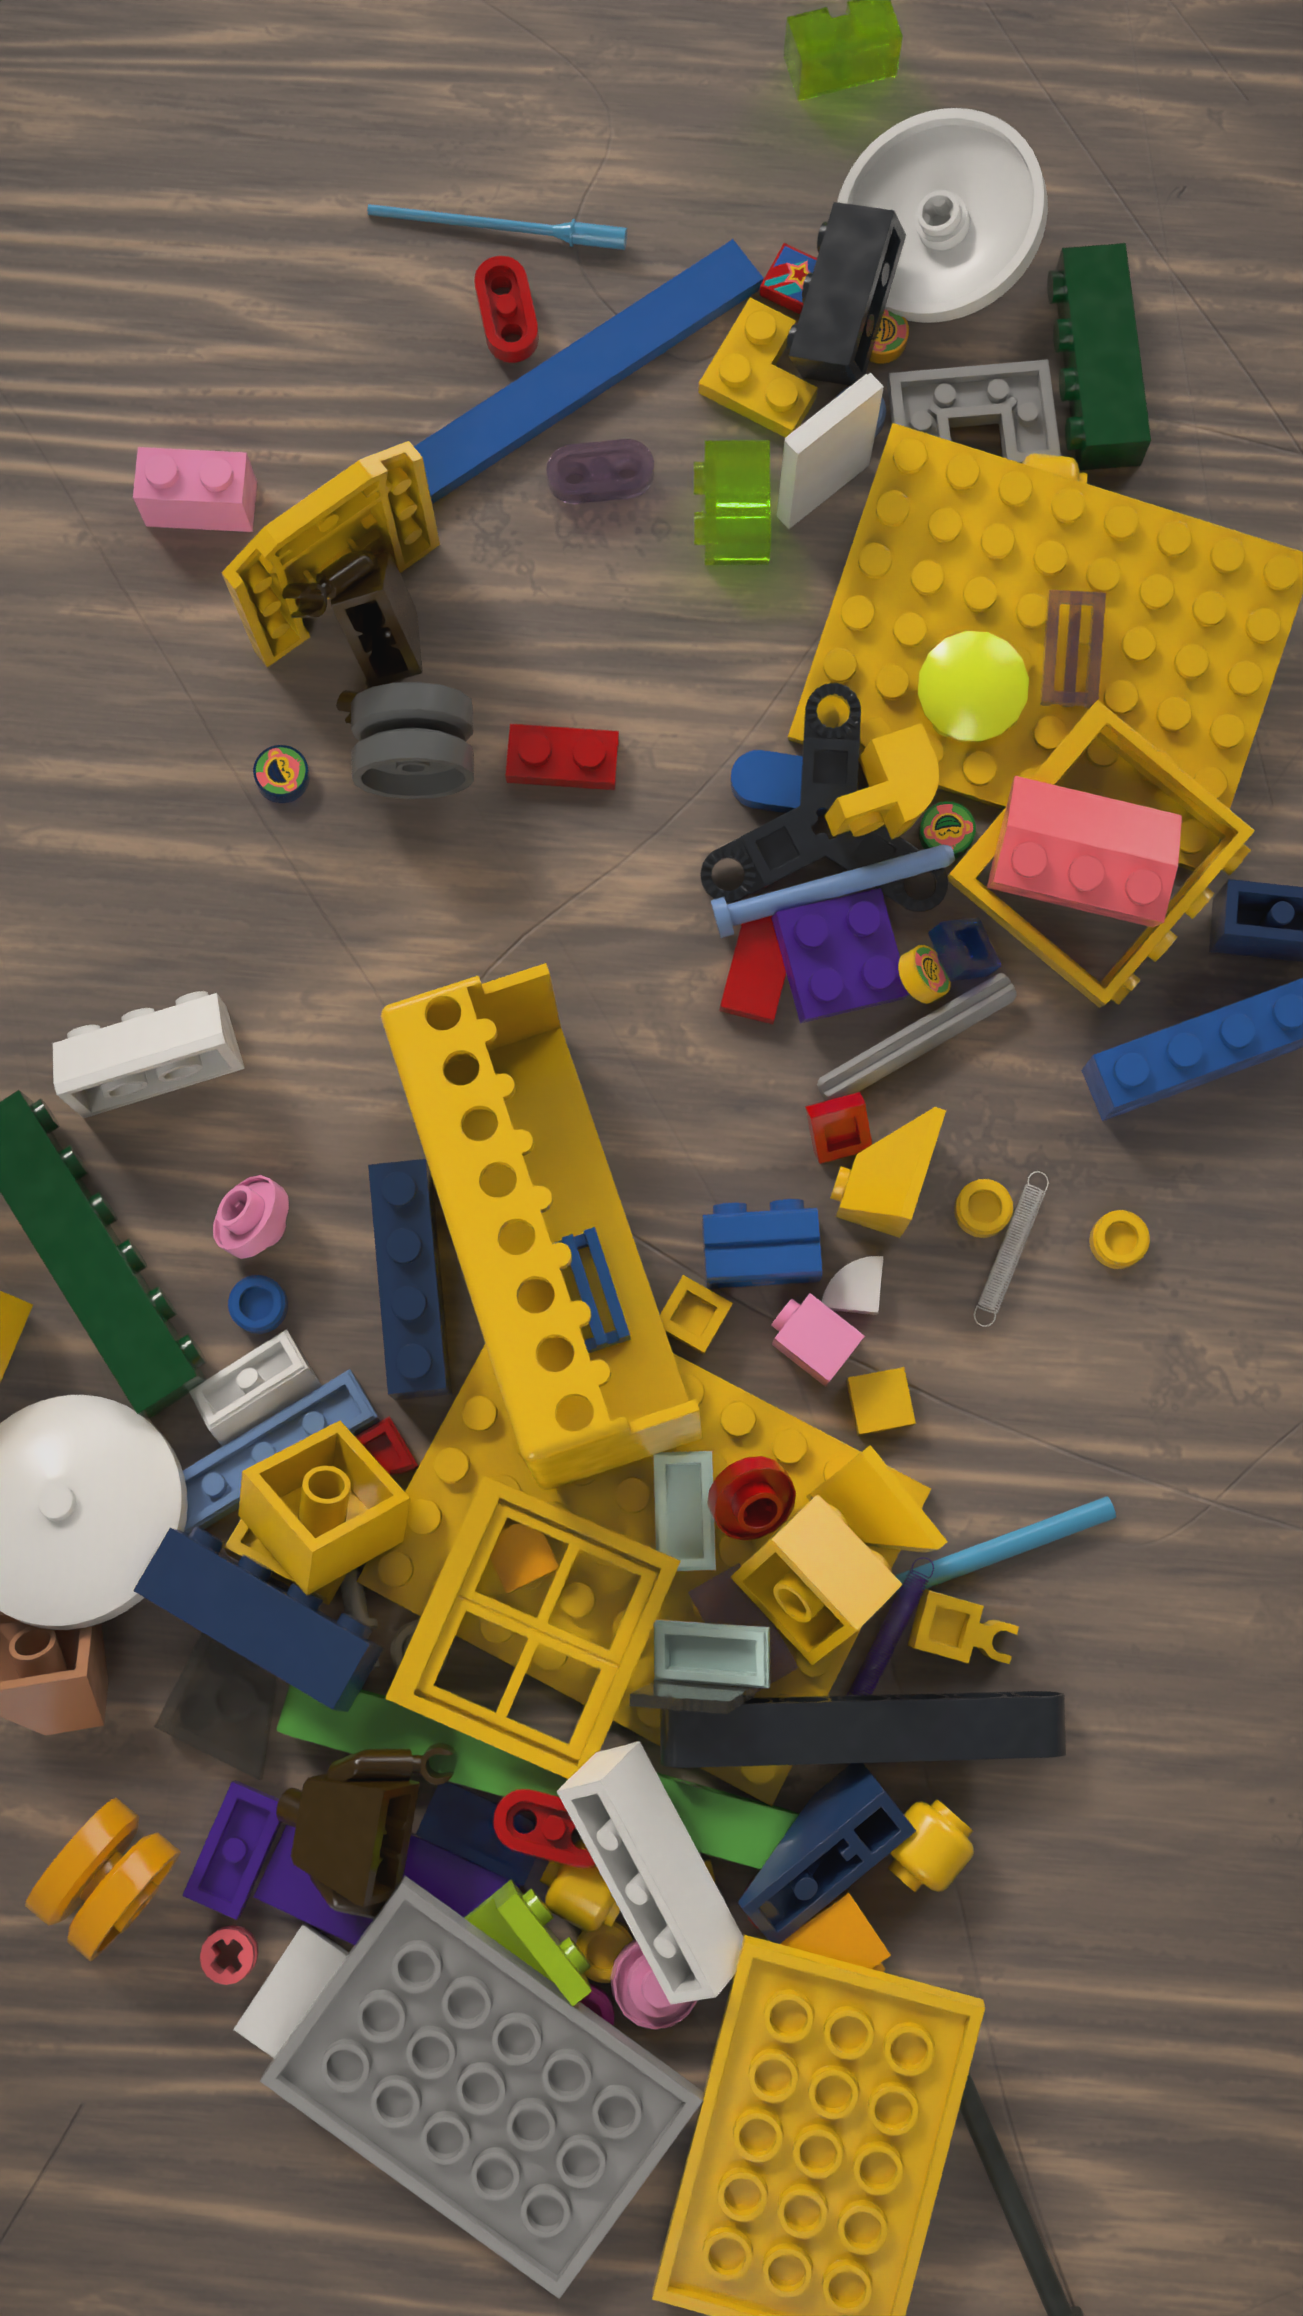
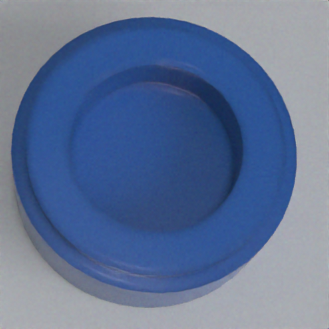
(258, 1304)

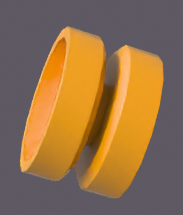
(98, 1874)

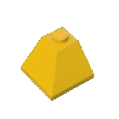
(889, 1176)
(879, 1506)

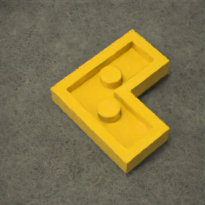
(746, 375)

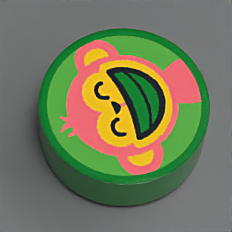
(947, 825)

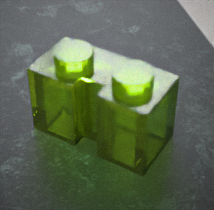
(842, 50)
(736, 502)

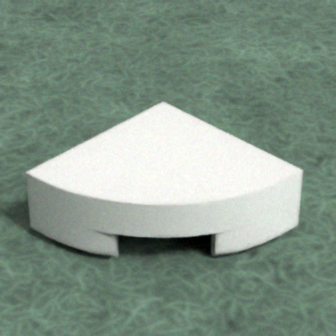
(856, 1287)

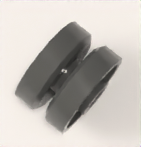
(412, 740)

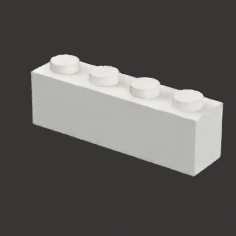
(654, 1872)

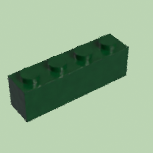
(1100, 357)

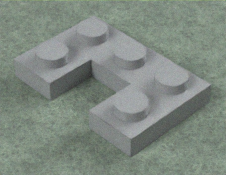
(1003, 394)

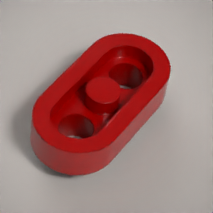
(506, 312)
(553, 1832)

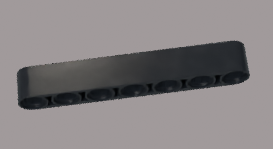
(868, 1729)

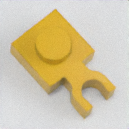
(953, 1627)

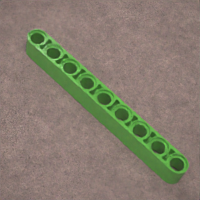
(715, 1819)

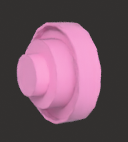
(251, 1217)
(640, 1993)

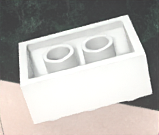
(145, 1054)

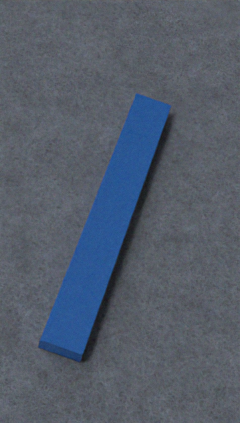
(587, 368)

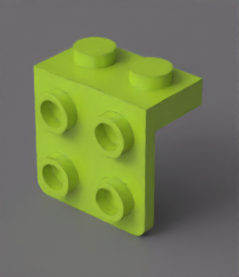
(521, 1927)

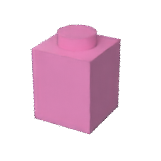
(815, 1337)

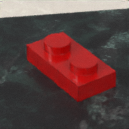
(562, 756)

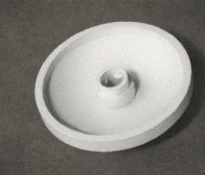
(967, 208)
(82, 1509)

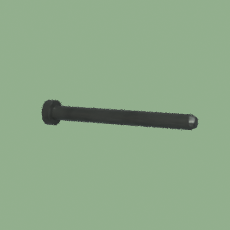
(1013, 2204)

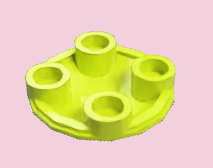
(973, 686)

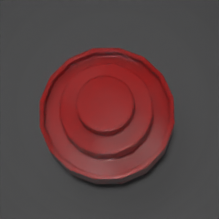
(751, 1498)

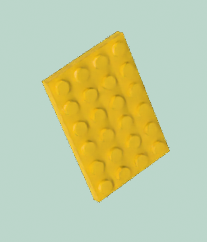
(817, 2140)

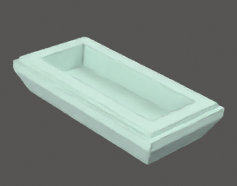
(681, 1508)
(712, 1653)

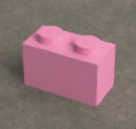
(195, 489)

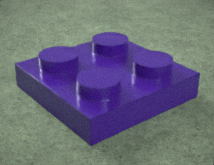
(839, 955)

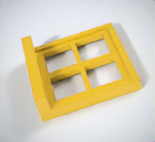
(456, 1594)

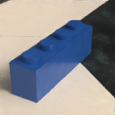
(1196, 1051)

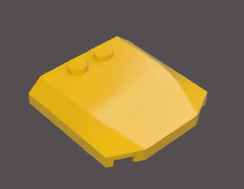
(368, 507)

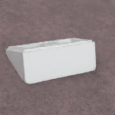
(254, 1388)

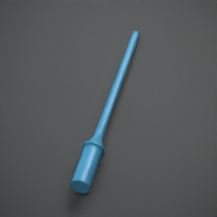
(570, 232)

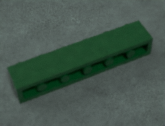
(91, 1263)

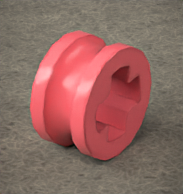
(246, 1957)

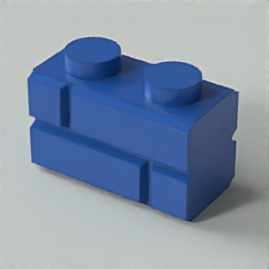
(761, 1245)

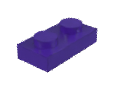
(234, 1850)

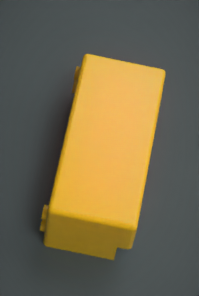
(513, 1176)

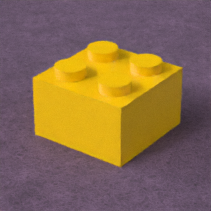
(323, 1507)
(817, 1580)

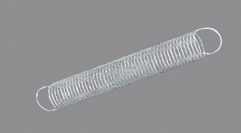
(1014, 1255)

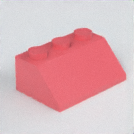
(1087, 852)

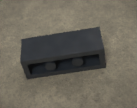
(846, 293)

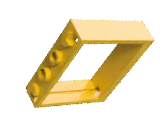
(1189, 899)

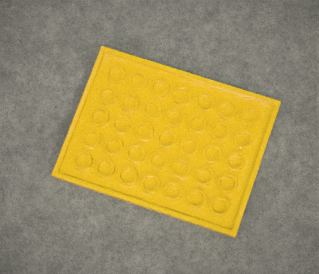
(978, 544)
(481, 1441)

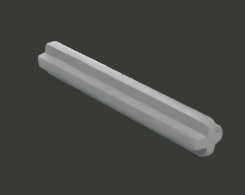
(918, 1038)

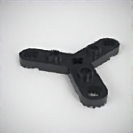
(789, 842)

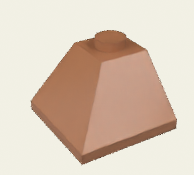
(52, 1677)

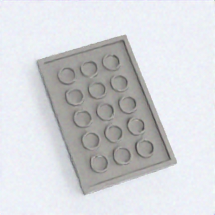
(482, 2087)

